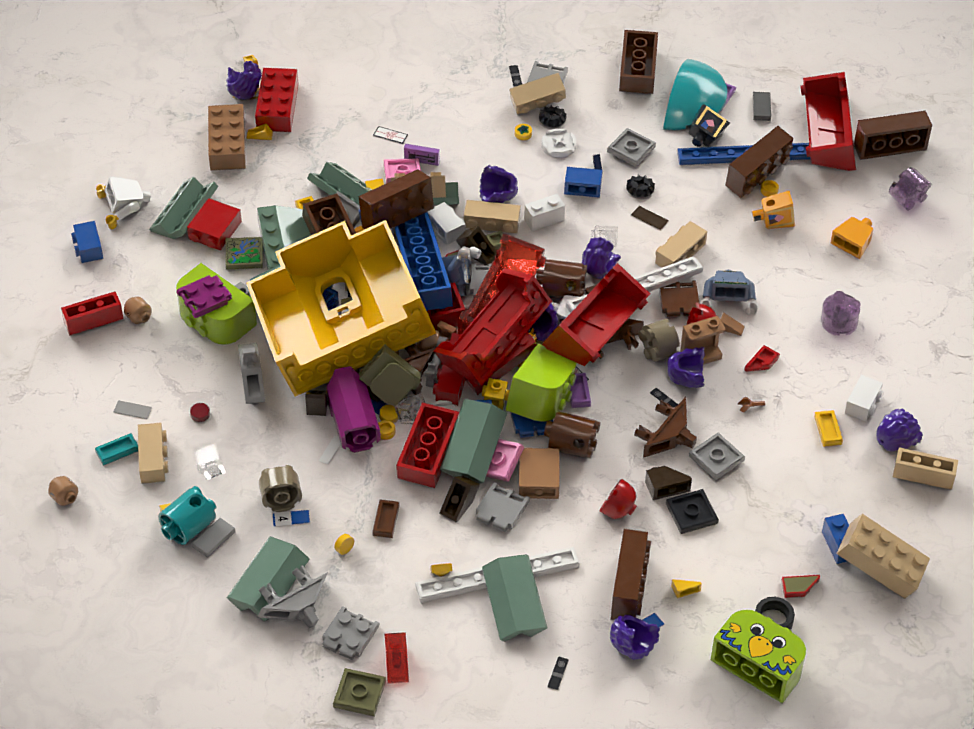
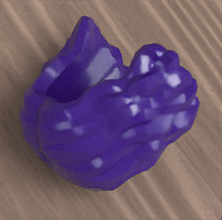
(246, 83)
(497, 185)
(599, 257)
(545, 323)
(686, 368)
(898, 431)
(633, 636)

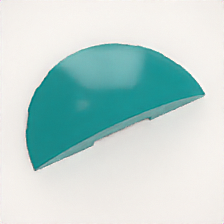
(693, 87)

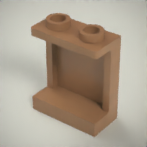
(706, 335)
(539, 473)

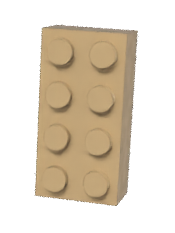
(883, 556)

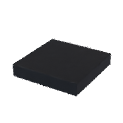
(692, 511)

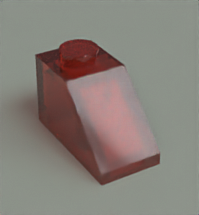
(396, 657)

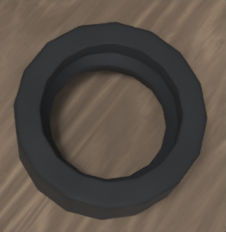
(778, 604)

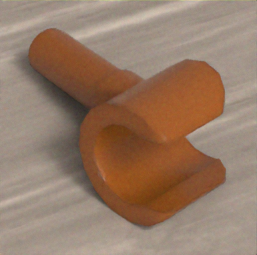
(747, 403)

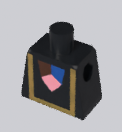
(707, 126)

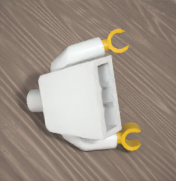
(123, 198)

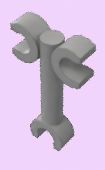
(431, 374)

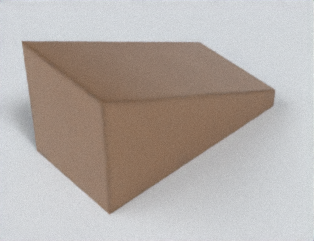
(732, 325)

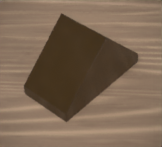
(316, 402)

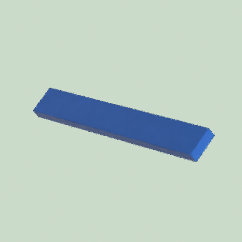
(728, 154)

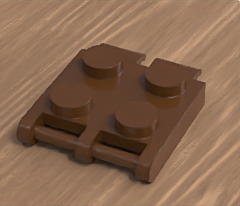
(678, 299)

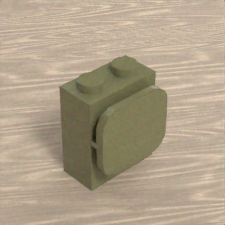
(389, 376)

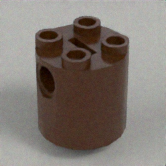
(558, 275)
(572, 434)

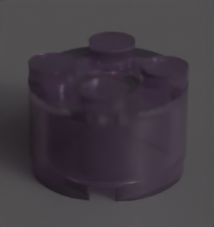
(910, 188)
(840, 314)

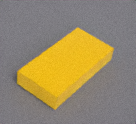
(828, 428)

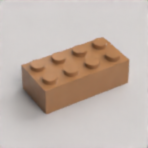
(226, 137)

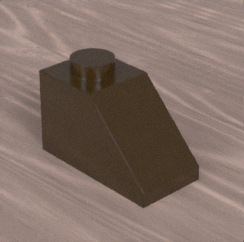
(476, 238)
(666, 482)
(459, 497)

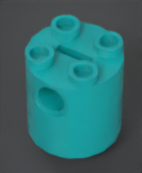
(187, 516)

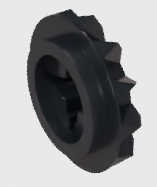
(555, 120)
(645, 189)

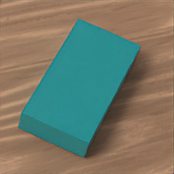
(117, 449)

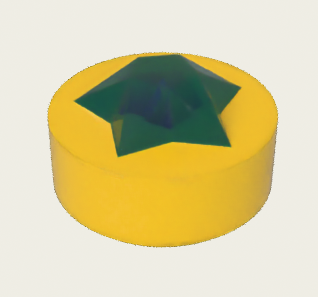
(523, 131)

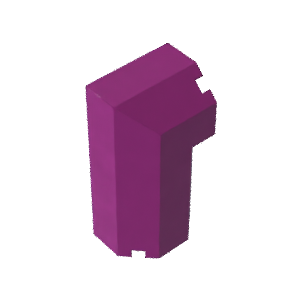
(352, 410)

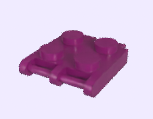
(205, 294)

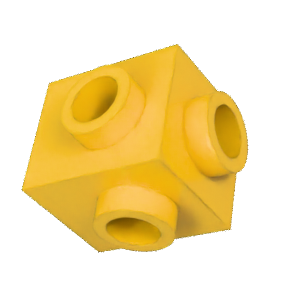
(496, 391)

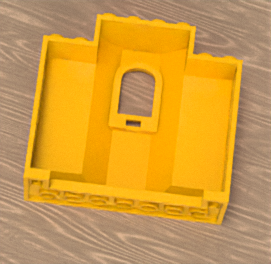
(315, 341)

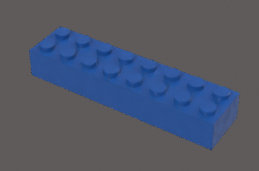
(424, 261)

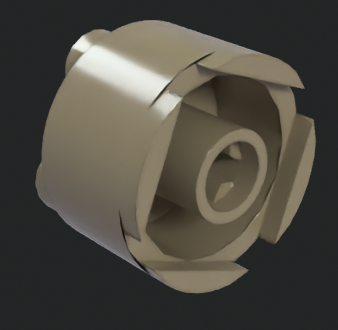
(659, 340)
(280, 488)

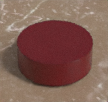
(200, 412)

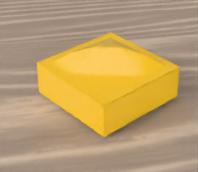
(441, 569)

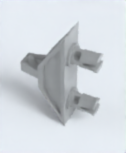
(251, 373)
(296, 603)

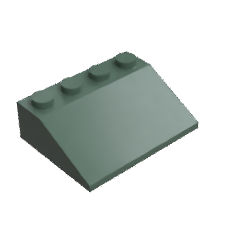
(280, 228)

